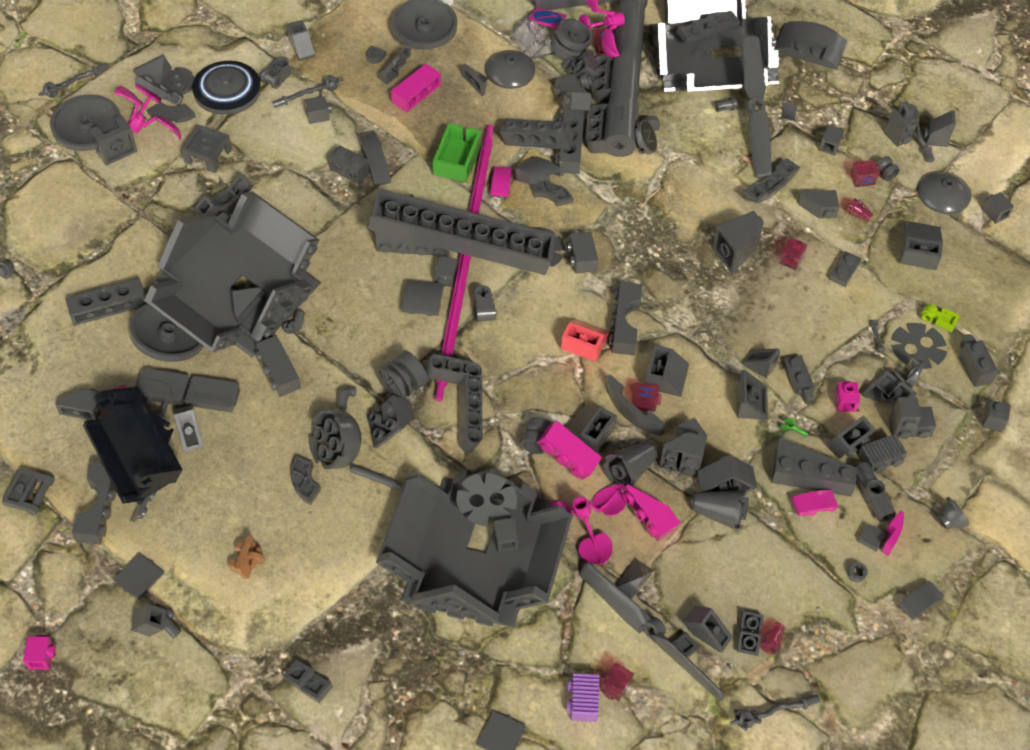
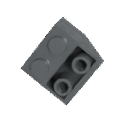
(667, 371)
(593, 426)
(684, 454)

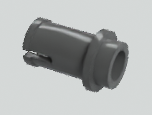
(726, 104)

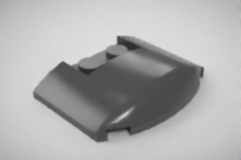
(811, 43)

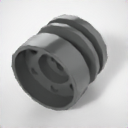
(402, 375)

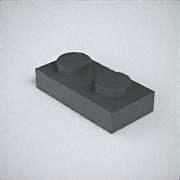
(845, 269)

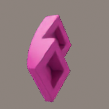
(501, 181)
(812, 502)
(894, 531)

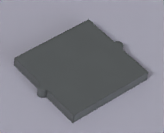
(138, 576)
(501, 733)

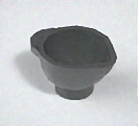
(952, 515)

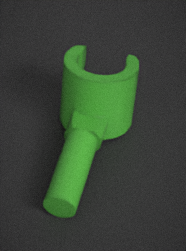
(791, 425)

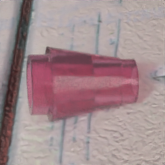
(859, 210)
(772, 640)

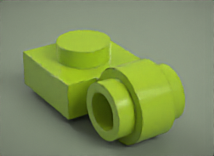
(945, 319)

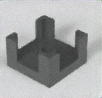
(116, 143)
(207, 146)

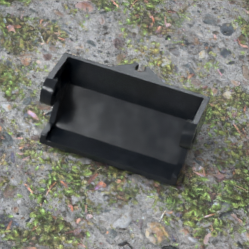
(132, 444)

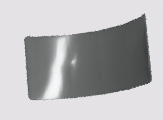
(789, 111)

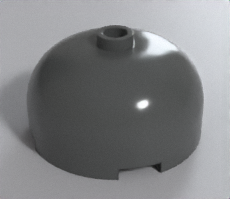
(343, 437)

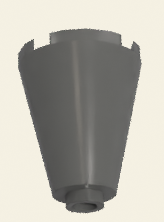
(630, 463)
(722, 507)

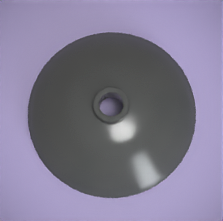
(510, 69)
(944, 192)

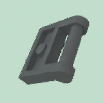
(22, 488)

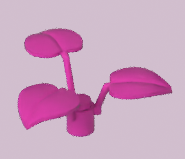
(611, 20)
(137, 119)
(610, 501)

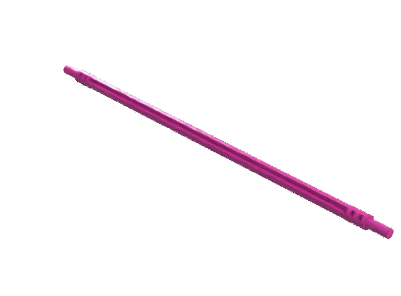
(464, 262)

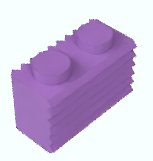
(585, 697)

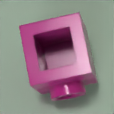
(847, 396)
(39, 652)

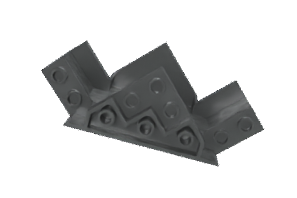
(686, 73)
(213, 253)
(430, 551)

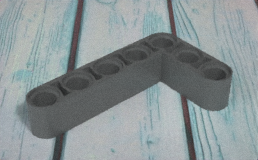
(469, 377)

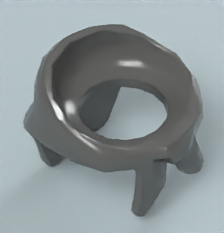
(912, 376)

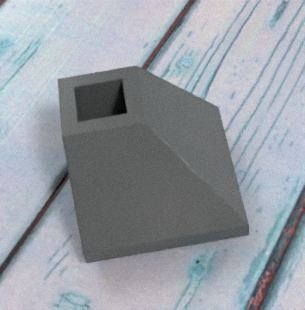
(389, 419)

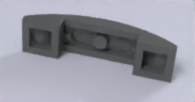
(376, 159)
(773, 183)
(648, 423)

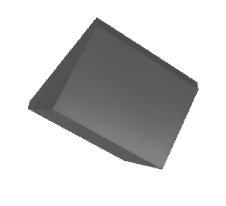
(751, 397)

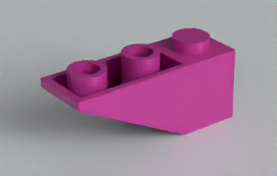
(654, 514)

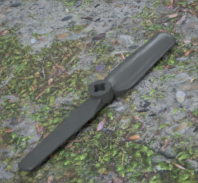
(758, 122)
(640, 621)

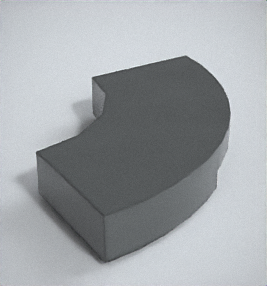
(172, 113)
(551, 191)
(302, 479)

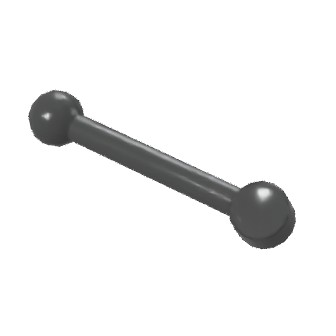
(873, 324)

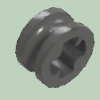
(857, 565)

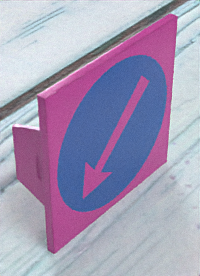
(547, 17)

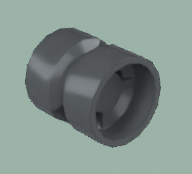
(535, 429)

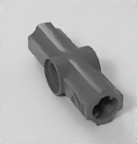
(879, 500)

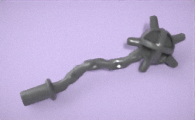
(330, 83)
(51, 90)
(927, 150)
(747, 718)

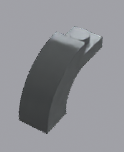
(226, 200)

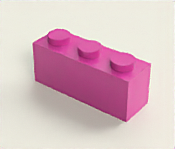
(416, 87)
(569, 450)

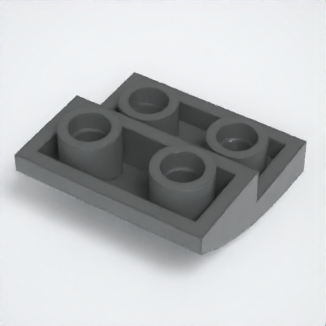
(422, 298)

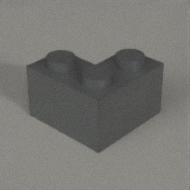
(911, 420)
(727, 475)

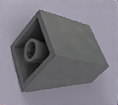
(738, 239)

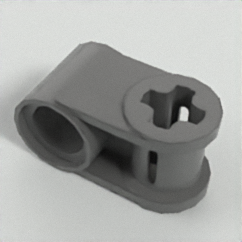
(276, 72)
(484, 304)

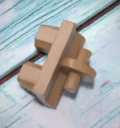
(249, 557)

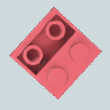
(584, 339)

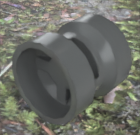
(887, 167)

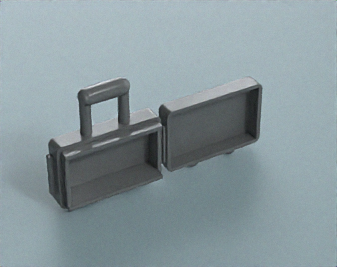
(176, 387)

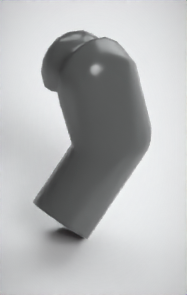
(296, 324)
(344, 395)
(169, 626)

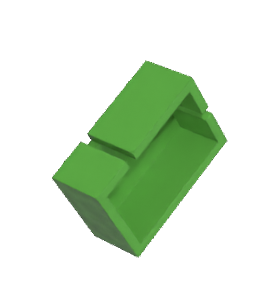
(456, 156)

